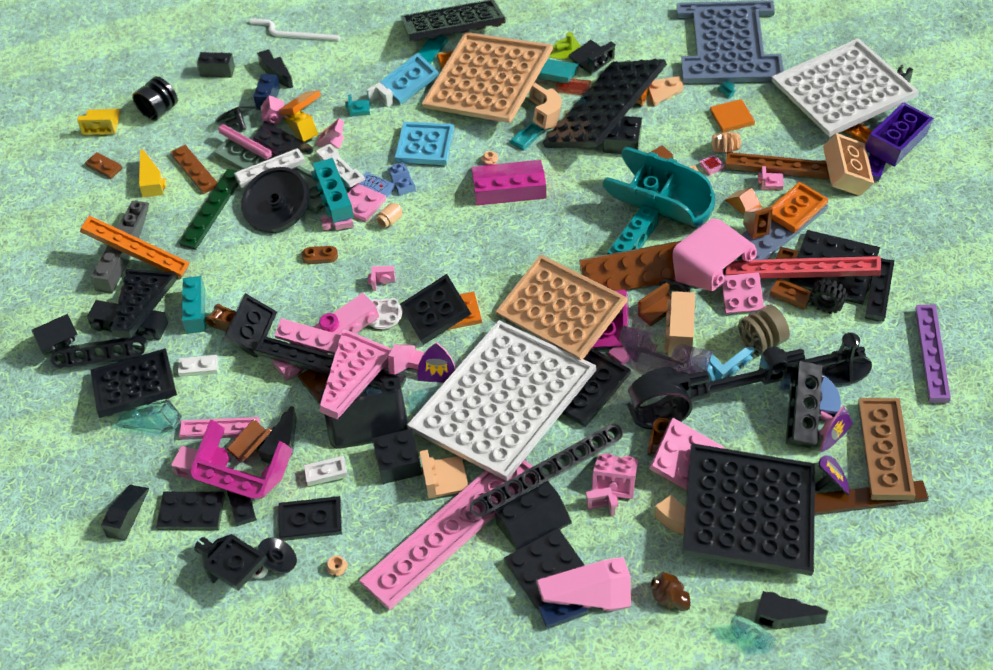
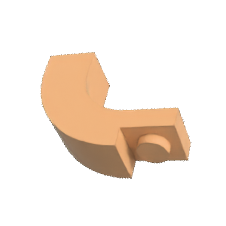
(548, 107)
(671, 514)

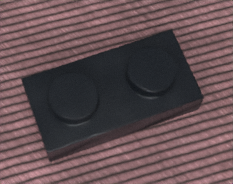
(241, 508)

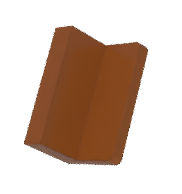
(654, 305)
(248, 440)

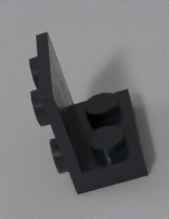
(593, 56)

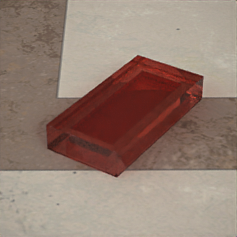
(574, 86)

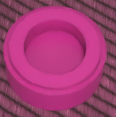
(329, 322)

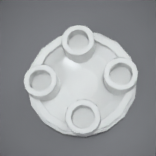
(389, 313)

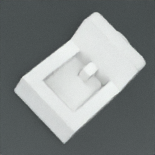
(380, 92)

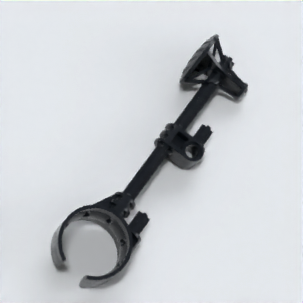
(840, 367)

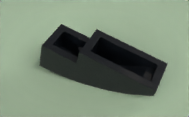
(275, 66)

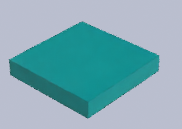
(558, 71)

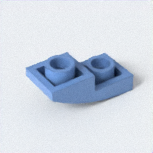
(401, 178)

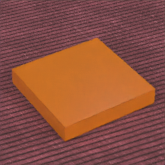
(732, 115)

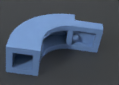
(830, 396)

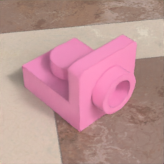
(770, 181)
(381, 274)

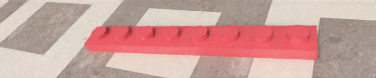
(808, 267)

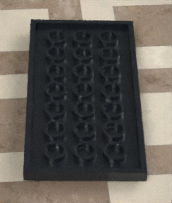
(604, 104)

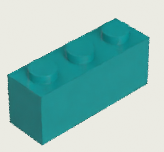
(193, 305)

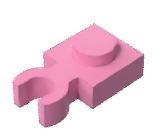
(328, 223)

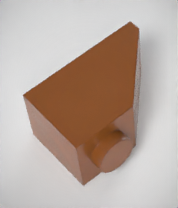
(758, 221)

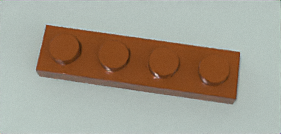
(194, 169)

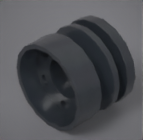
(155, 98)

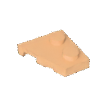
(665, 89)

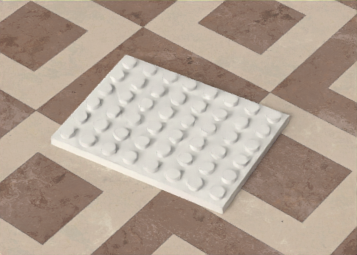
(502, 399)

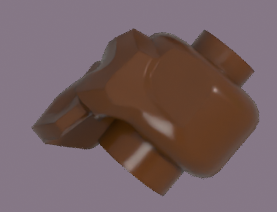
(670, 592)

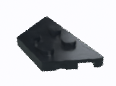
(279, 140)

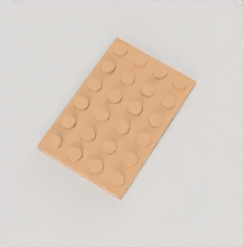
(561, 306)

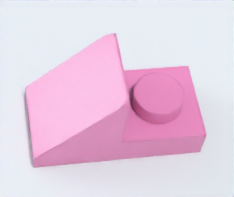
(331, 135)

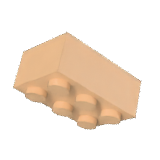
(848, 164)
(679, 320)

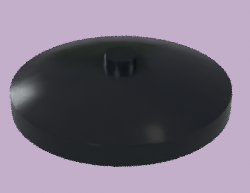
(275, 199)

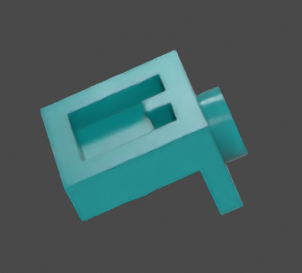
(357, 108)

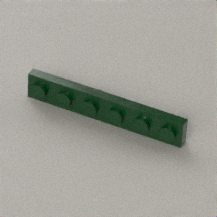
(210, 211)

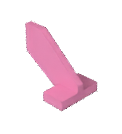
(403, 357)

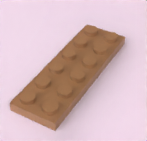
(886, 449)

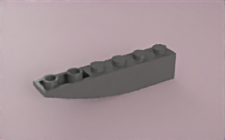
(114, 261)

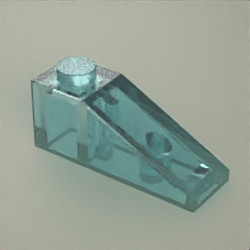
(154, 418)

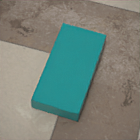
(527, 136)

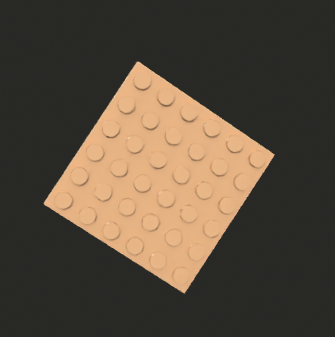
(487, 77)

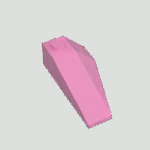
(599, 585)

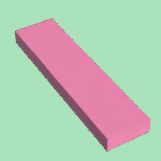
(196, 428)

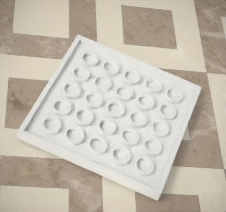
(844, 87)

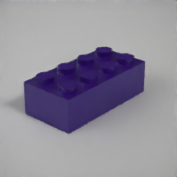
(898, 134)

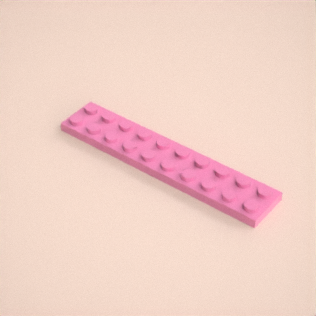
(433, 542)

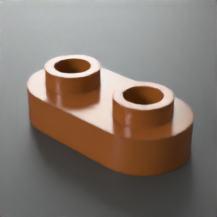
(319, 254)

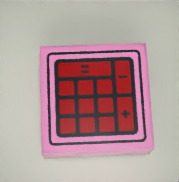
(711, 165)

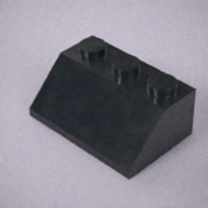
(532, 515)

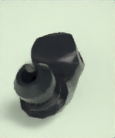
(681, 287)

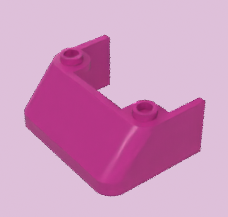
(212, 460)

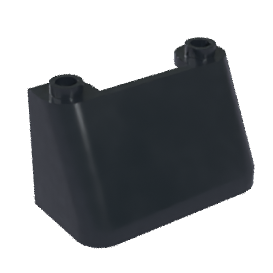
(369, 417)

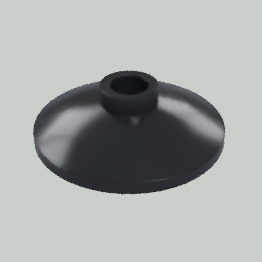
(279, 555)

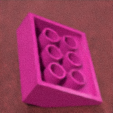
(509, 182)

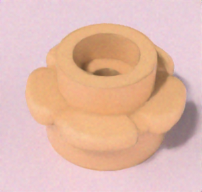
(489, 158)
(336, 560)

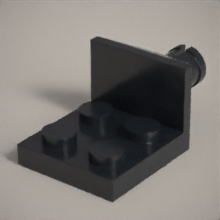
(229, 560)

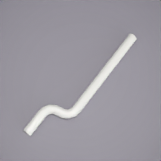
(299, 35)

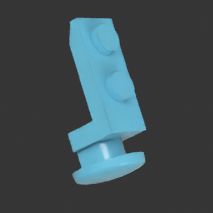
(717, 370)

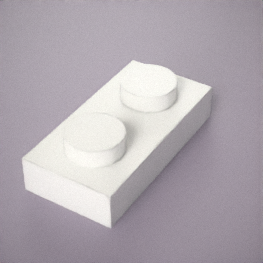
(198, 365)
(326, 471)

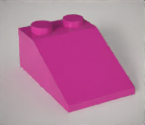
(612, 334)

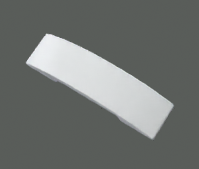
(348, 175)

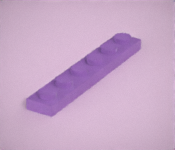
(932, 354)

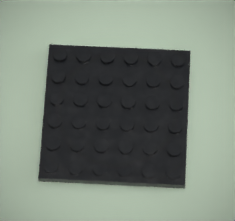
(750, 509)

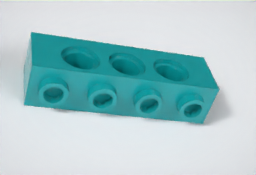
(333, 190)
(637, 230)

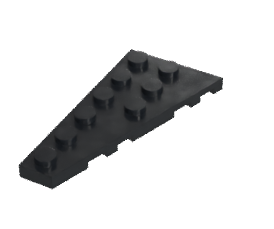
(138, 298)

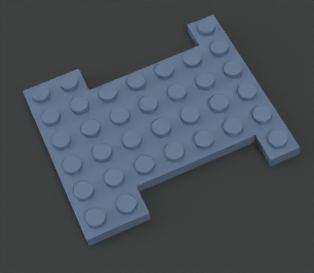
(728, 42)

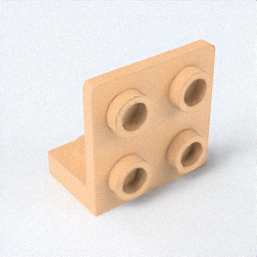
(443, 475)

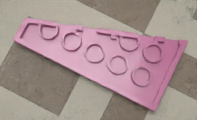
(352, 369)

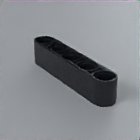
(92, 357)

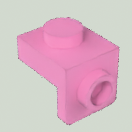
(601, 498)

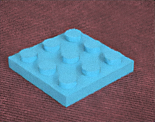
(424, 143)

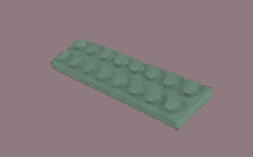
(243, 158)

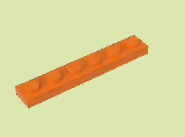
(134, 246)

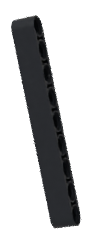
(538, 477)

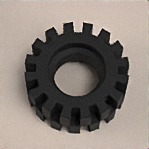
(820, 294)

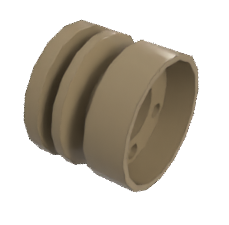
(764, 329)

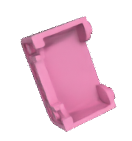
(707, 251)

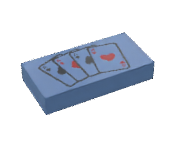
(378, 184)

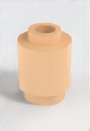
(389, 215)

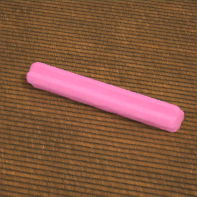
(245, 142)

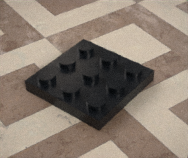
(435, 309)
(542, 559)

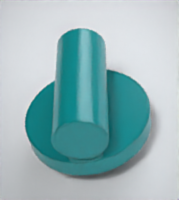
(727, 89)

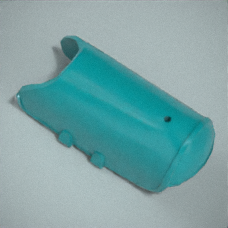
(664, 186)

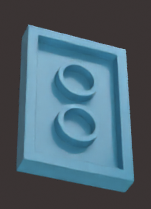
(409, 78)

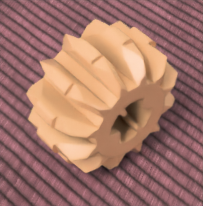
(726, 142)

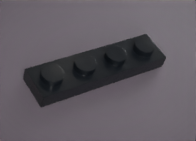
(879, 292)

